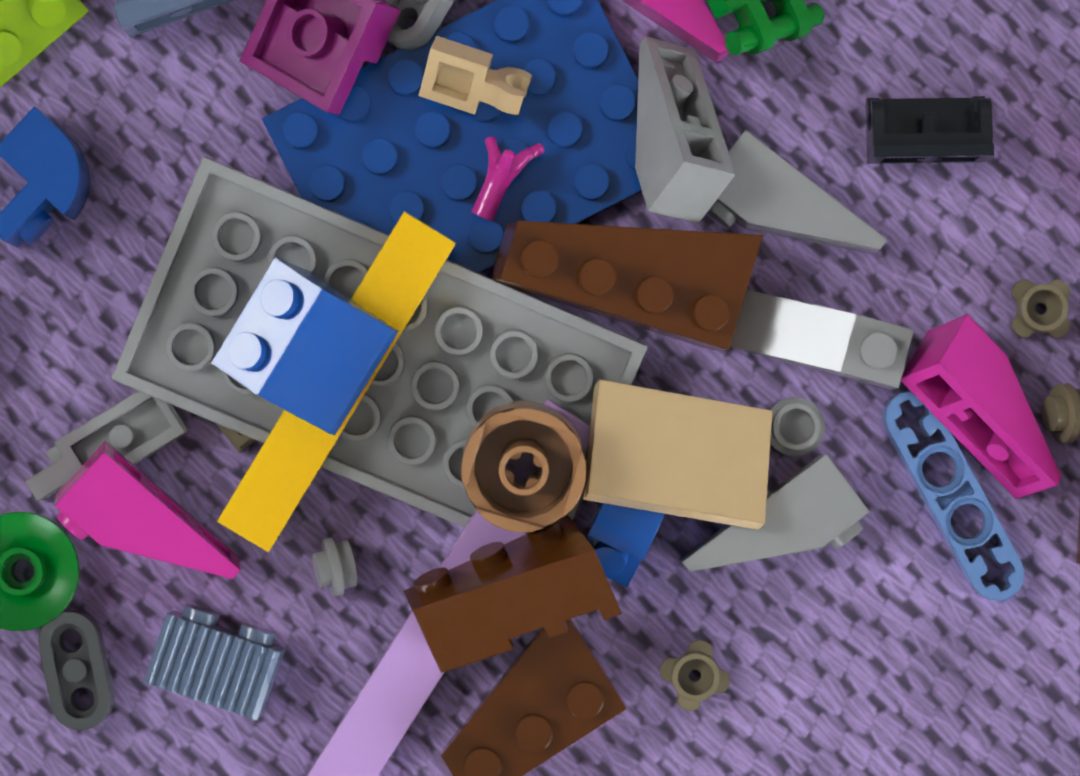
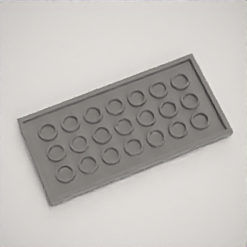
(453, 363)

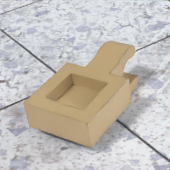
(463, 79)

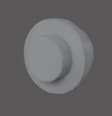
(796, 426)
(335, 566)

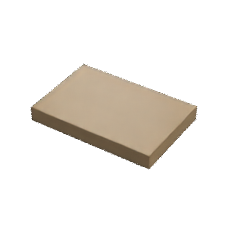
(678, 455)

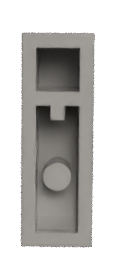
(678, 135)
(782, 201)
(823, 339)
(800, 516)

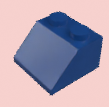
(304, 346)

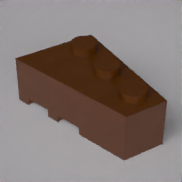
(535, 709)

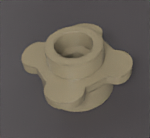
(1054, 298)
(711, 679)

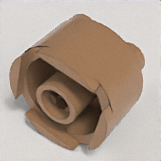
(542, 495)

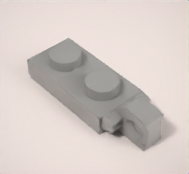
(132, 427)

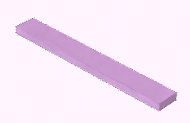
(407, 667)

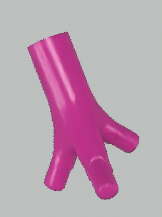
(500, 174)

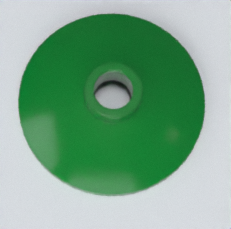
(55, 575)

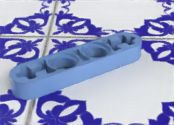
(945, 499)

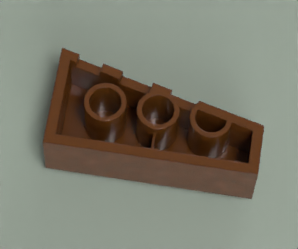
(645, 277)

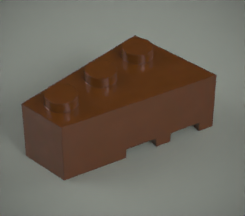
(510, 592)

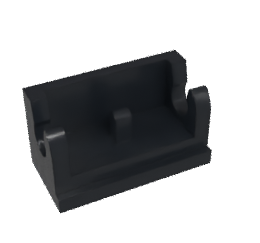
(929, 130)

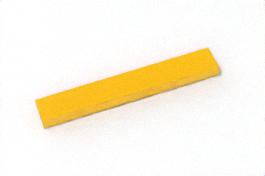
(294, 446)

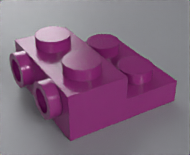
(319, 45)

